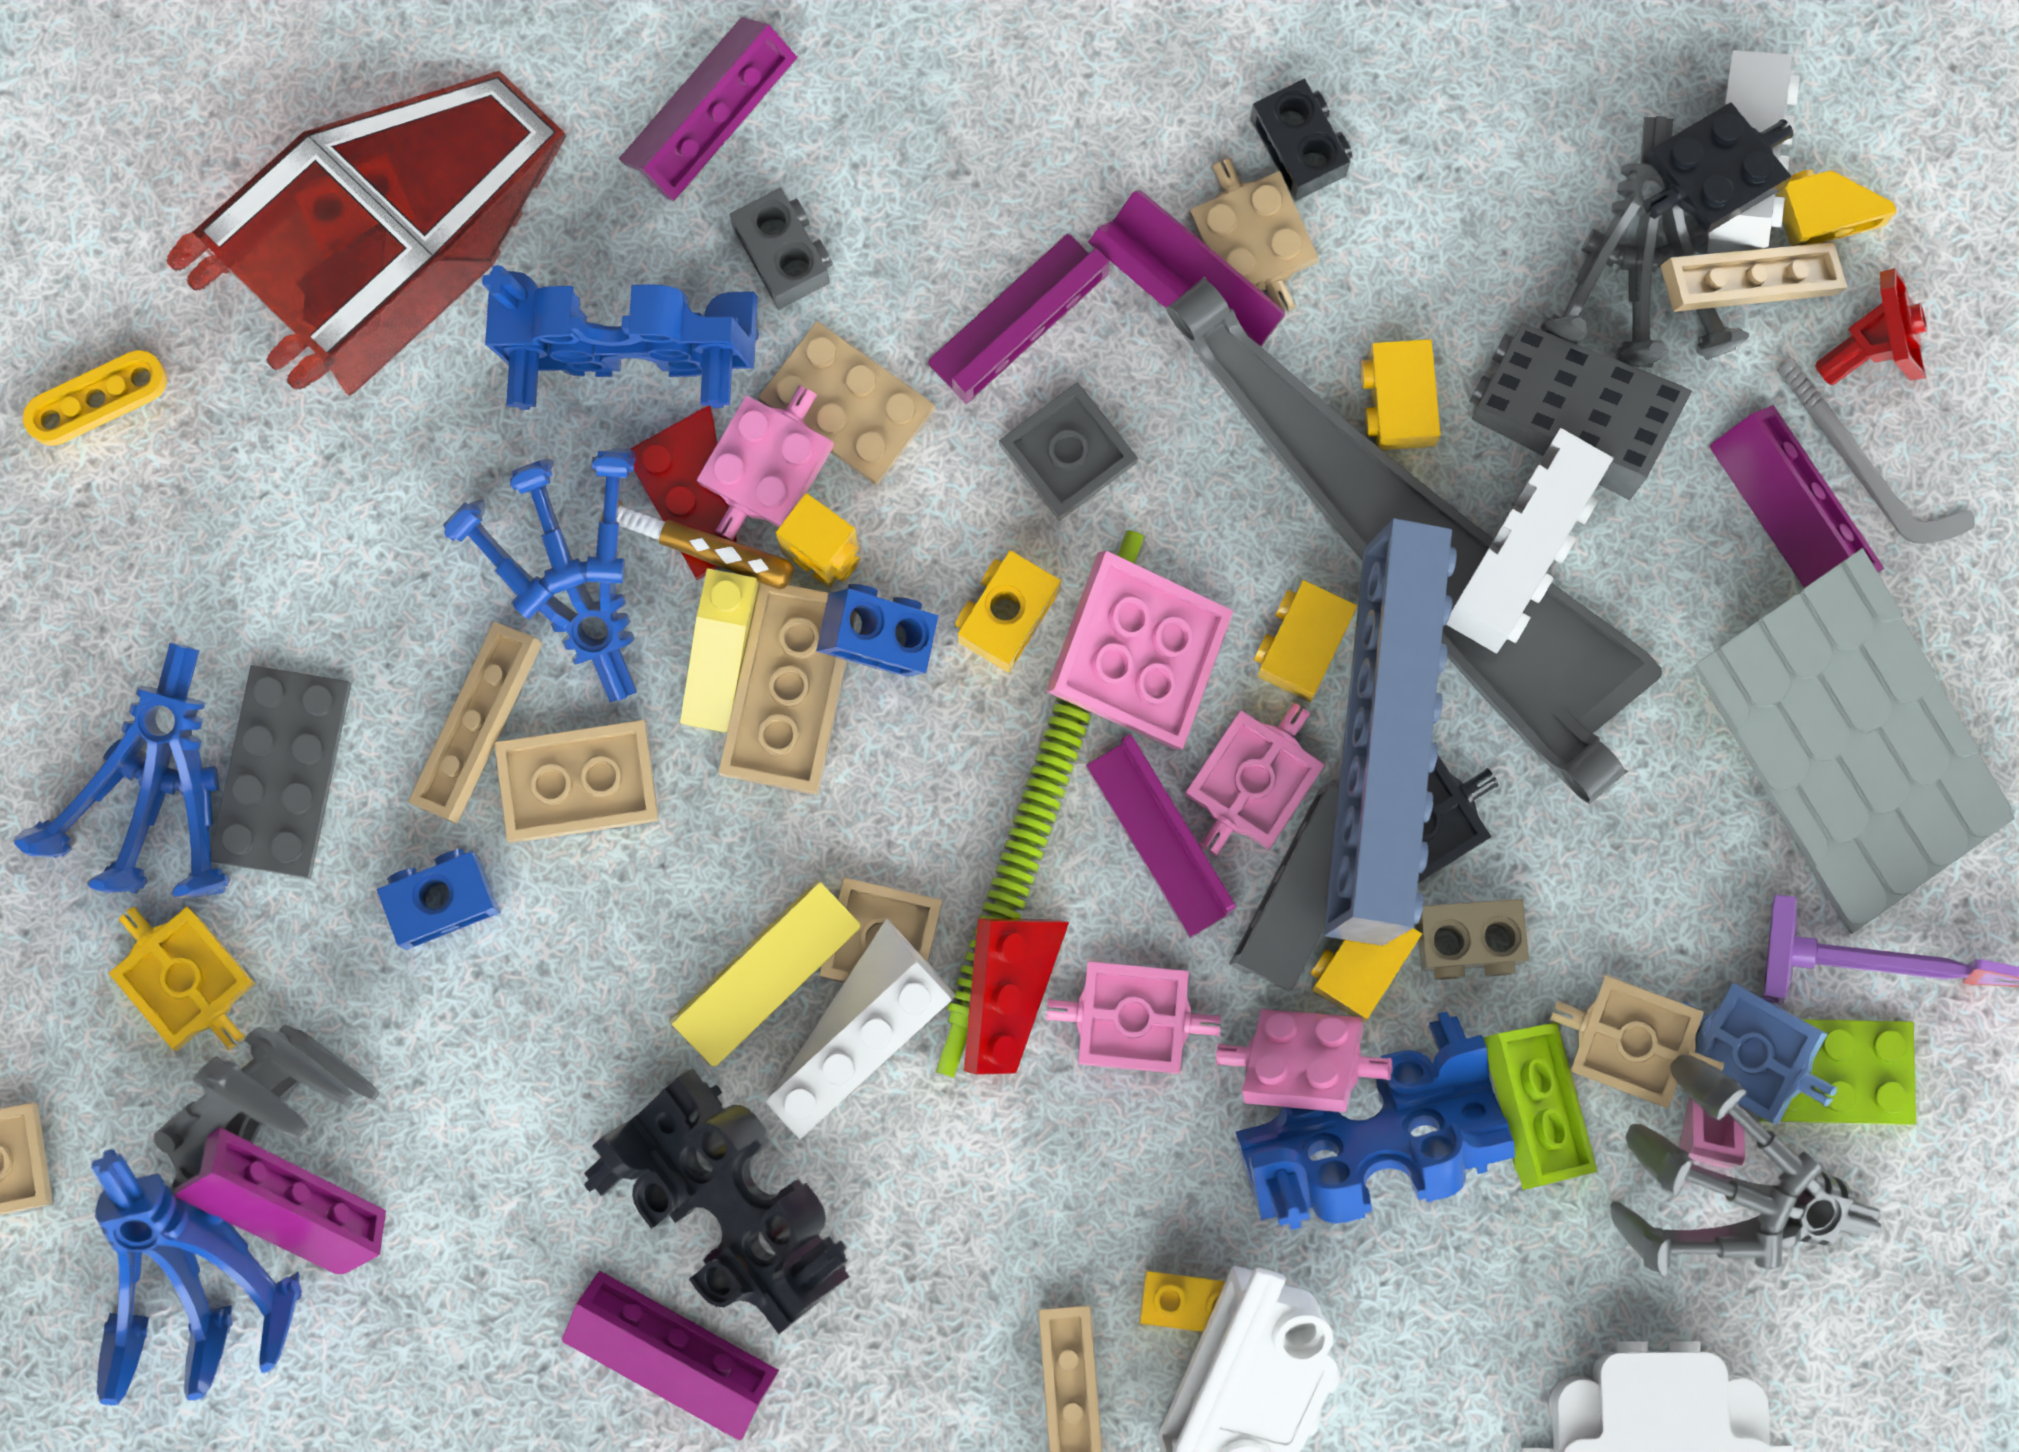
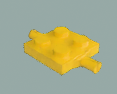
(181, 978)

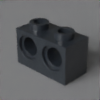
(1291, 142)

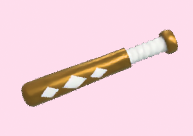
(713, 549)

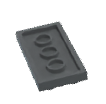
(280, 772)

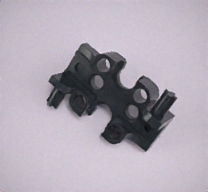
(661, 1152)

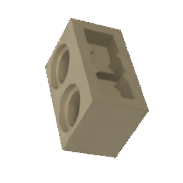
(1469, 924)

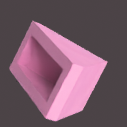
(1711, 1139)

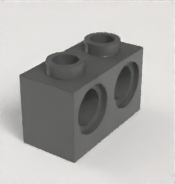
(772, 252)

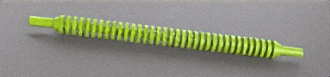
(1028, 837)

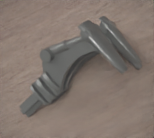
(1640, 263)
(254, 1094)
(1803, 1207)

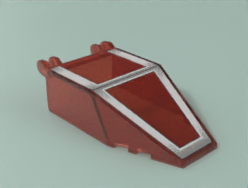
(377, 222)

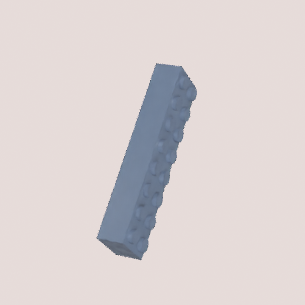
(1390, 734)

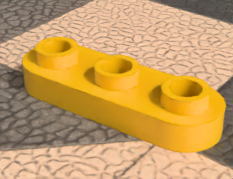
(73, 397)

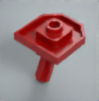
(1882, 335)

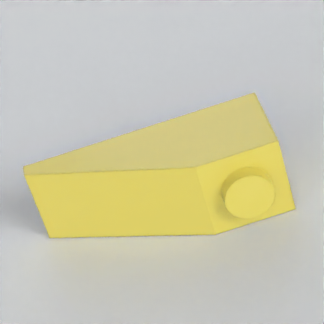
(718, 649)

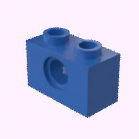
(468, 899)

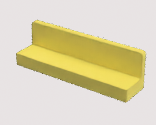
(765, 973)

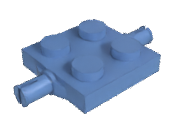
(1763, 1051)

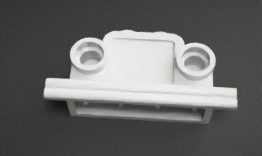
(1254, 1371)
(1659, 1405)

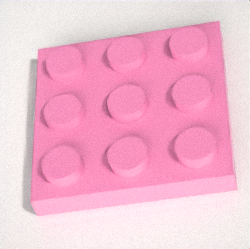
(1139, 650)

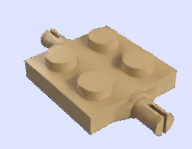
(1256, 231)
(1633, 1039)

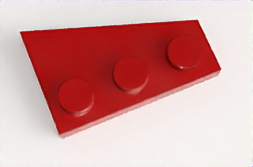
(669, 471)
(1007, 988)

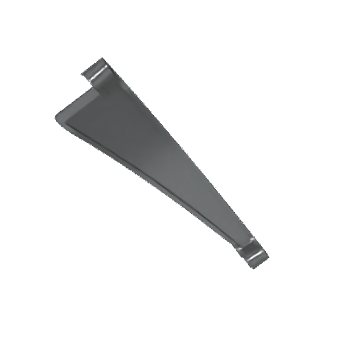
(1567, 665)

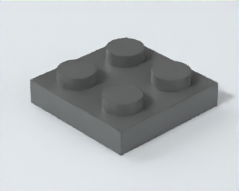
(1068, 451)

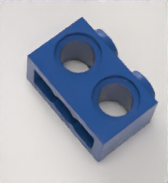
(876, 641)

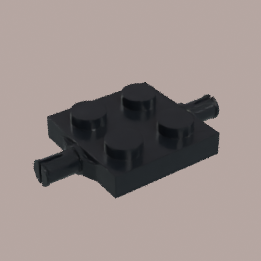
(1718, 168)
(1454, 820)

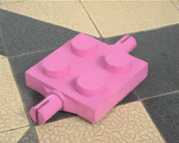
(765, 462)
(1254, 779)
(1133, 1017)
(1303, 1060)

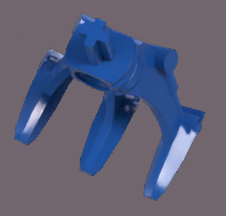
(566, 573)
(155, 781)
(147, 1219)

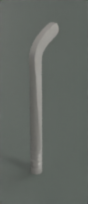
(1906, 525)

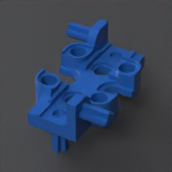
(548, 332)
(1447, 1095)

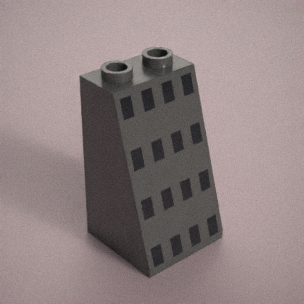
(1605, 402)

